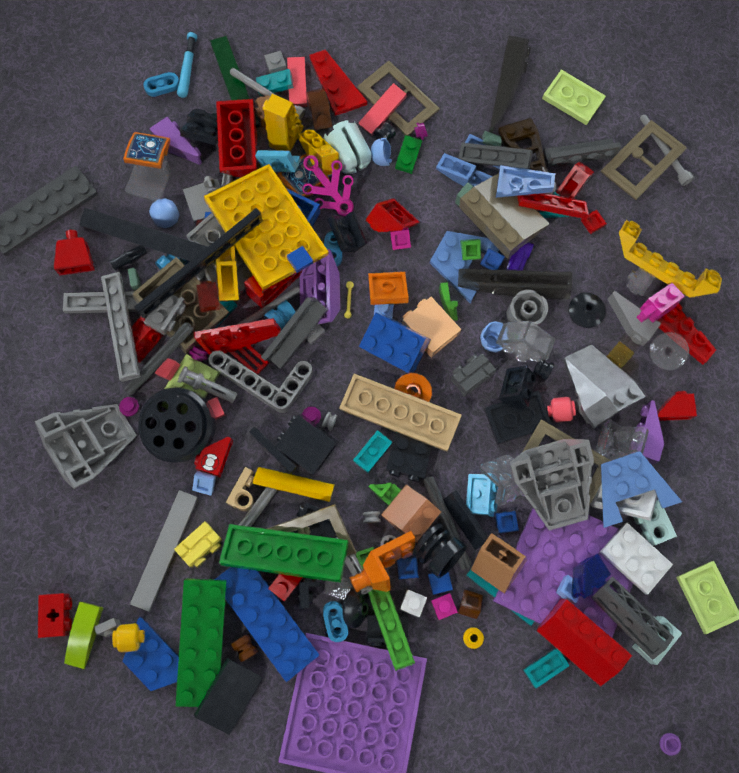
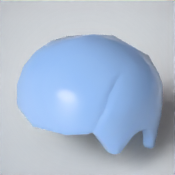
(381, 152)
(164, 213)
(490, 335)

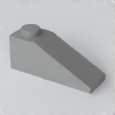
(627, 315)

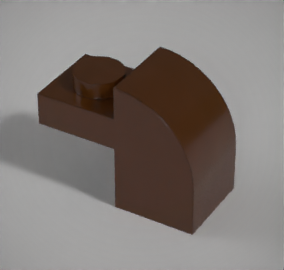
(319, 108)

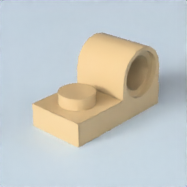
(239, 491)

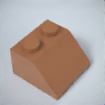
(411, 512)

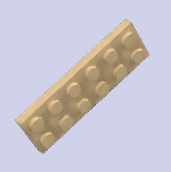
(400, 412)

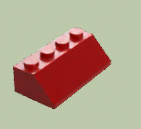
(237, 137)
(583, 642)

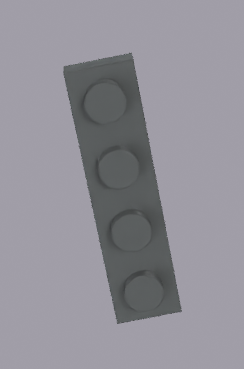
(495, 155)

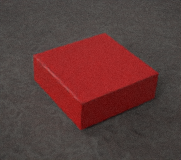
(594, 222)

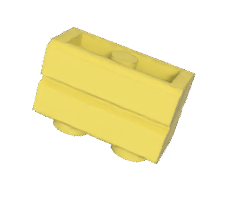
(198, 545)

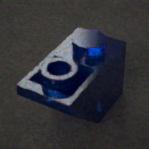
(588, 575)

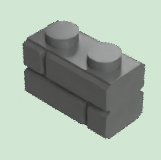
(473, 374)

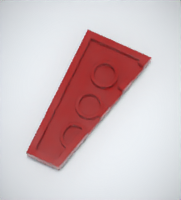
(339, 89)
(678, 323)
(236, 336)

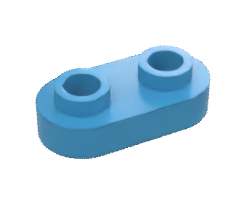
(161, 83)
(334, 247)
(334, 620)

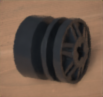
(435, 547)

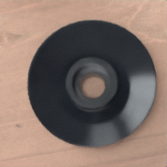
(584, 317)
(355, 608)

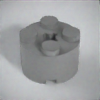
(532, 303)

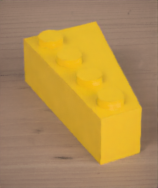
(281, 123)

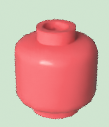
(562, 409)

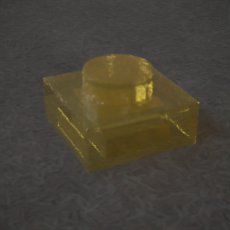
(620, 354)

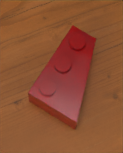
(268, 295)

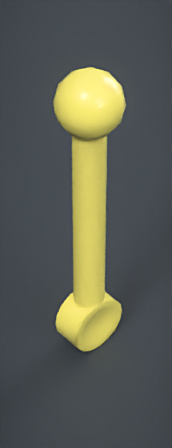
(349, 285)

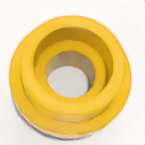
(466, 638)

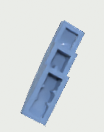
(461, 171)

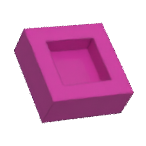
(400, 239)
(444, 606)

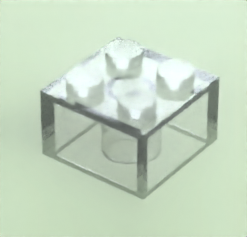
(525, 341)

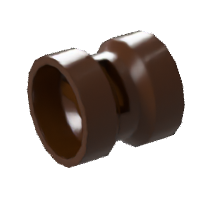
(244, 648)

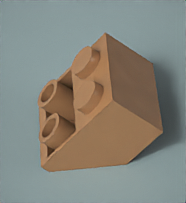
(498, 563)

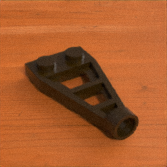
(522, 130)

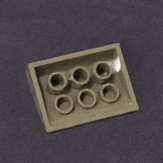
(501, 217)
(192, 314)

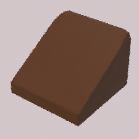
(470, 604)

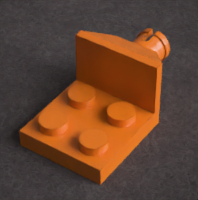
(381, 558)

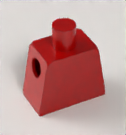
(72, 255)

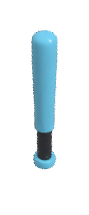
(184, 80)

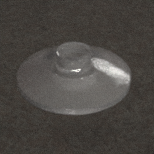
(678, 354)

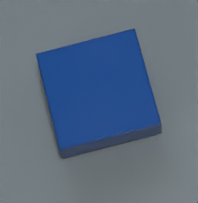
(299, 259)
(492, 259)
(506, 522)
(407, 568)
(440, 585)

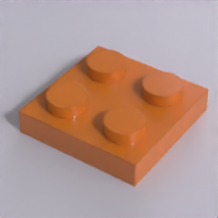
(388, 288)

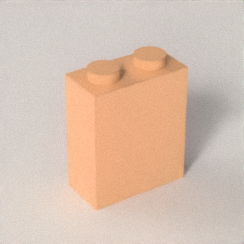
(433, 323)

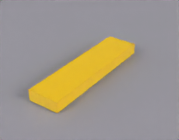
(293, 484)

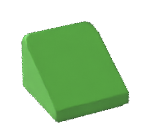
(470, 249)

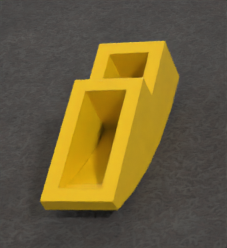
(227, 276)

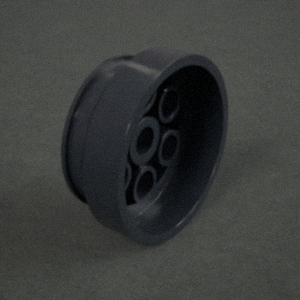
(194, 442)

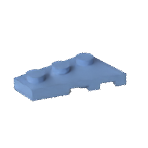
(521, 181)

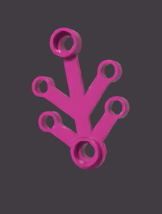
(330, 188)

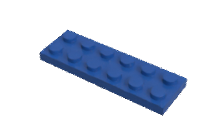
(268, 621)

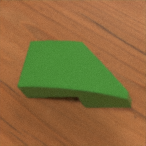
(449, 306)
(385, 492)

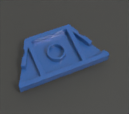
(154, 661)

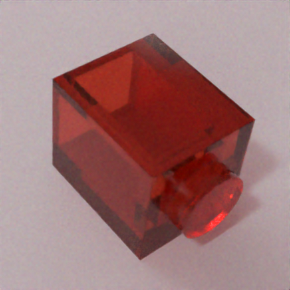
(208, 296)

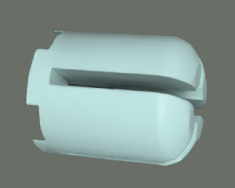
(350, 146)

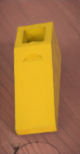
(322, 150)

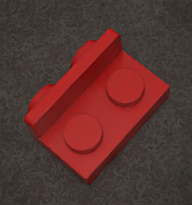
(144, 338)

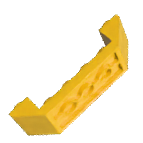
(653, 263)

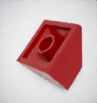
(390, 217)

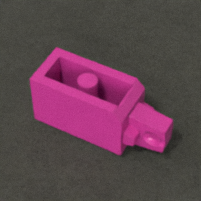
(660, 303)

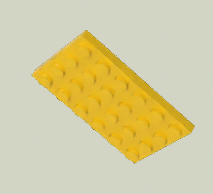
(279, 234)

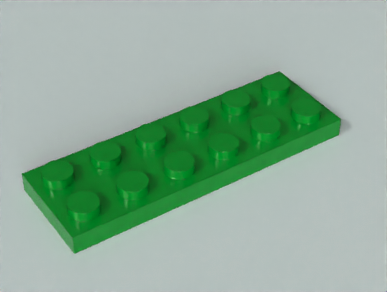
(284, 553)
(200, 639)

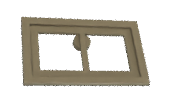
(406, 128)
(637, 152)
(546, 429)
(302, 523)

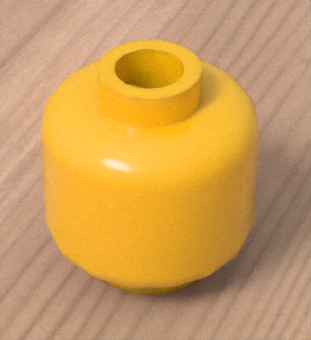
(128, 637)

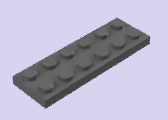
(44, 209)

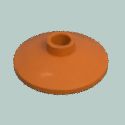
(416, 380)

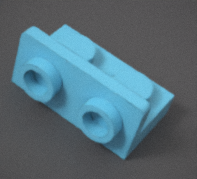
(279, 160)
(481, 495)

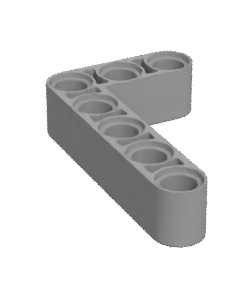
(261, 384)

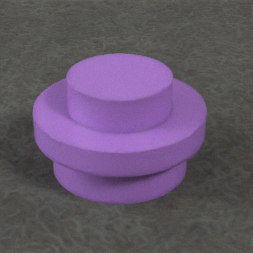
(670, 744)

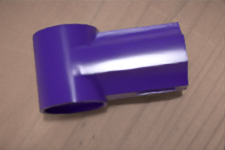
(518, 260)

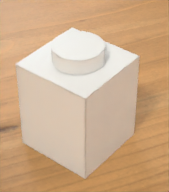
(413, 603)

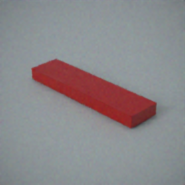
(555, 204)

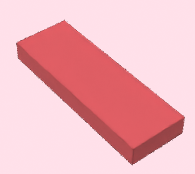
(298, 93)
(382, 109)

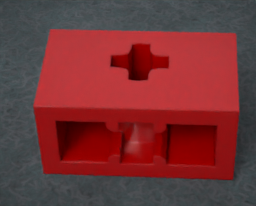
(49, 605)

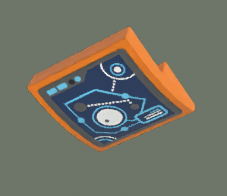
(146, 150)
(295, 180)

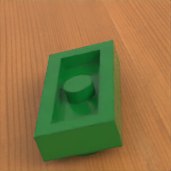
(408, 154)

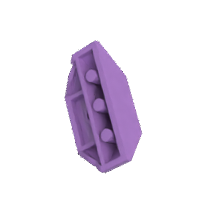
(323, 283)

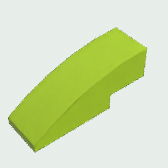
(82, 634)

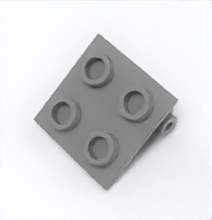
(195, 197)

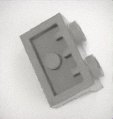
(163, 316)

